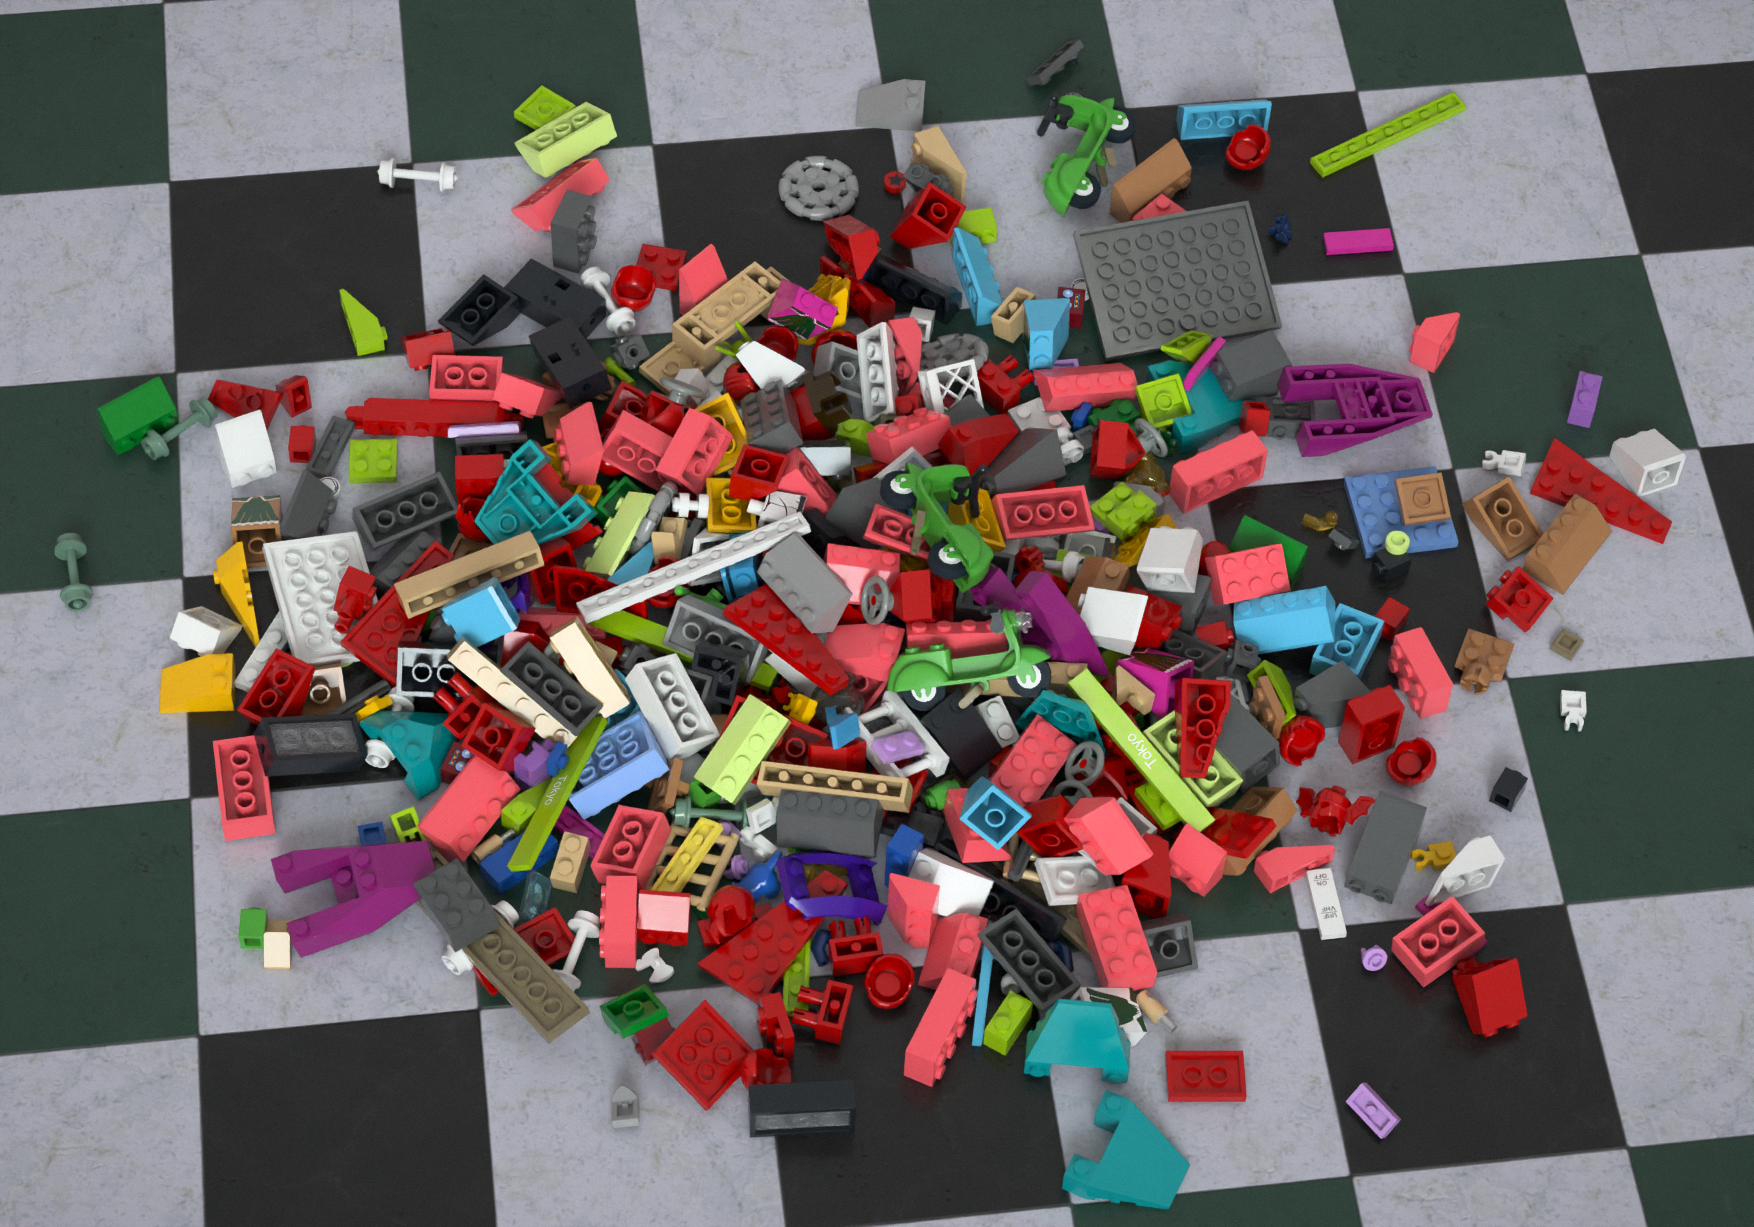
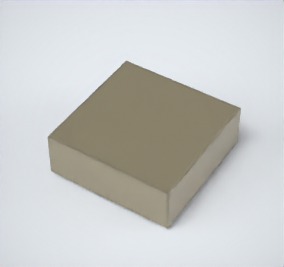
(1566, 644)

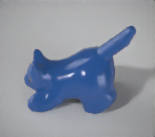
(762, 879)

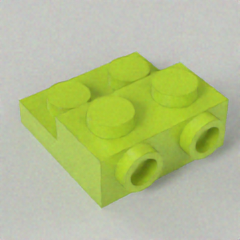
(1163, 401)
(1124, 510)

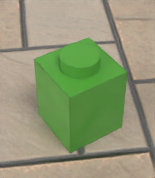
(702, 796)
(252, 928)

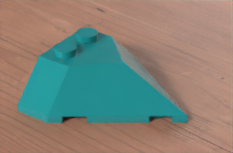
(417, 742)

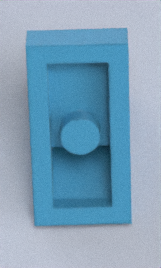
(841, 727)

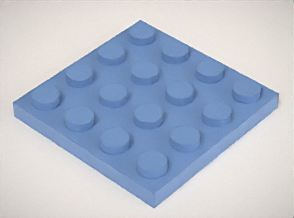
(1378, 513)

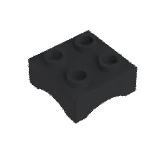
(821, 532)

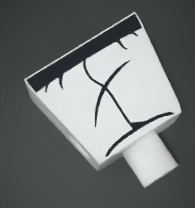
(776, 507)

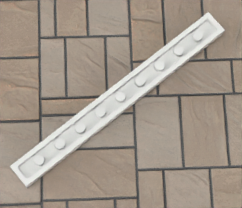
(691, 568)

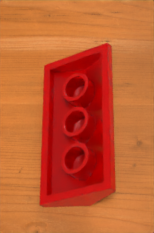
(546, 936)

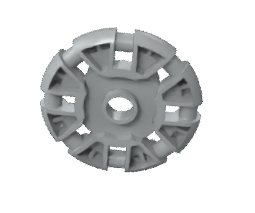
(817, 177)
(951, 350)
(658, 508)

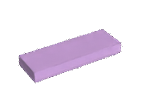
(484, 429)

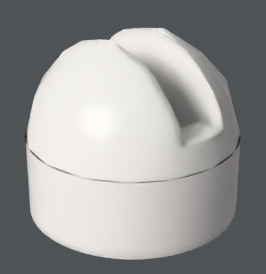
(1009, 984)

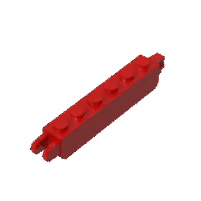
(424, 417)

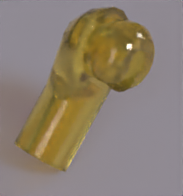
(1321, 524)

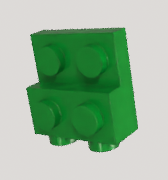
(1118, 411)
(607, 504)
(633, 1011)

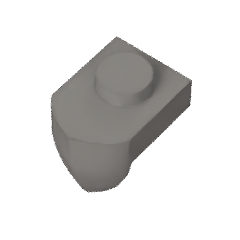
(625, 1108)

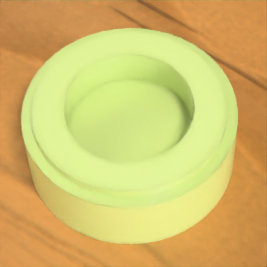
(1397, 542)

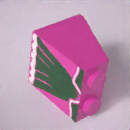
(801, 311)
(1158, 673)

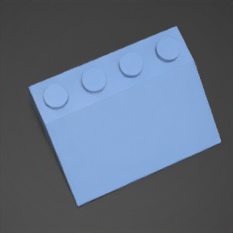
(619, 764)

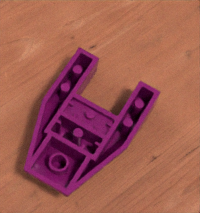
(1367, 399)
(1054, 620)
(369, 883)

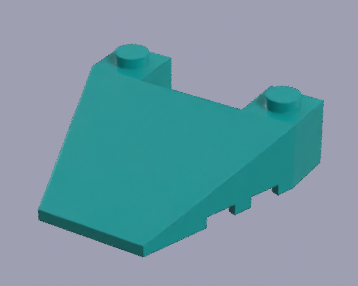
(1208, 403)
(525, 505)
(1079, 1036)
(1136, 1165)

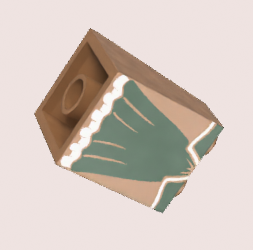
(255, 523)

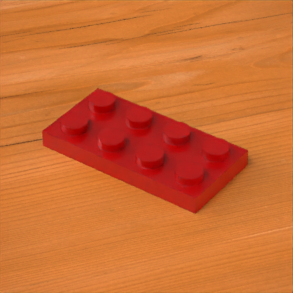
(1236, 831)

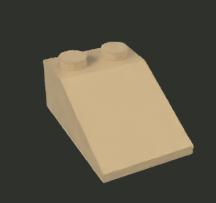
(935, 151)

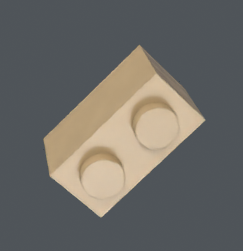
(1008, 318)
(570, 862)

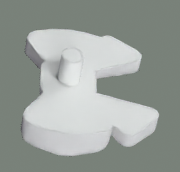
(661, 971)

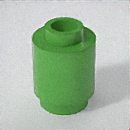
(936, 795)

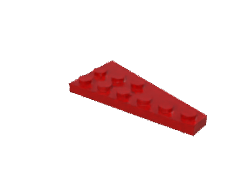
(1570, 474)
(778, 629)
(378, 633)
(767, 948)

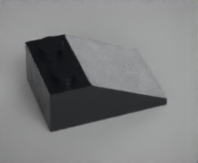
(482, 311)
(961, 735)

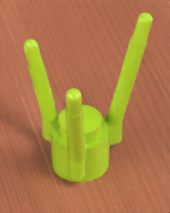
(736, 345)

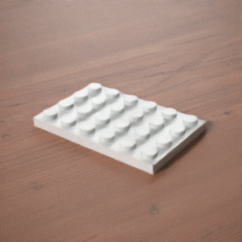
(306, 587)

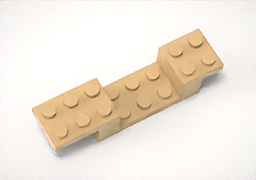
(712, 323)

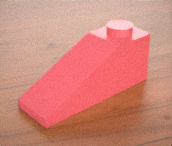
(1288, 864)

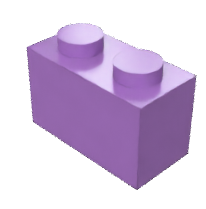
(1584, 399)

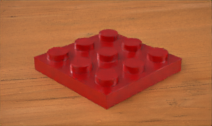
(703, 1054)

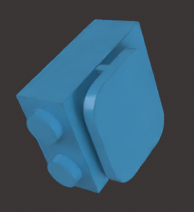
(741, 576)

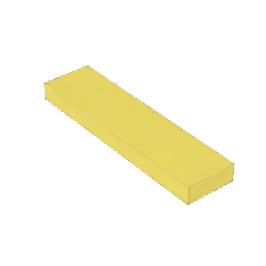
(689, 856)

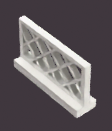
(931, 387)

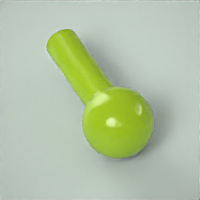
(618, 371)

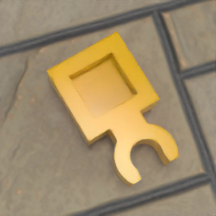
(372, 706)
(801, 707)
(1437, 855)

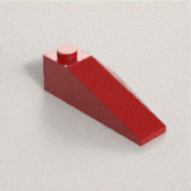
(865, 299)

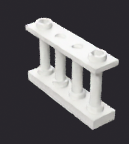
(903, 720)

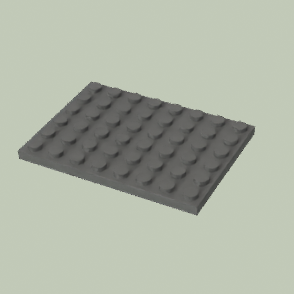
(1176, 276)

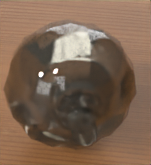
(847, 697)

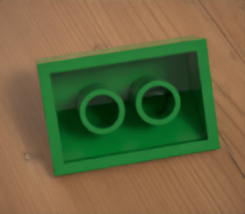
(135, 413)
(1255, 534)

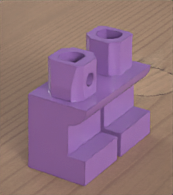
(533, 768)

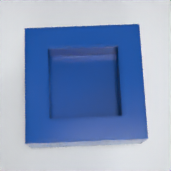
(1080, 416)
(557, 759)
(372, 833)

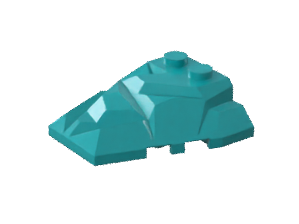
(1066, 714)

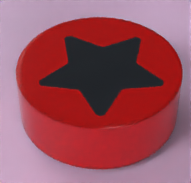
(894, 182)

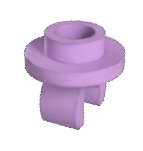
(738, 869)
(1373, 958)

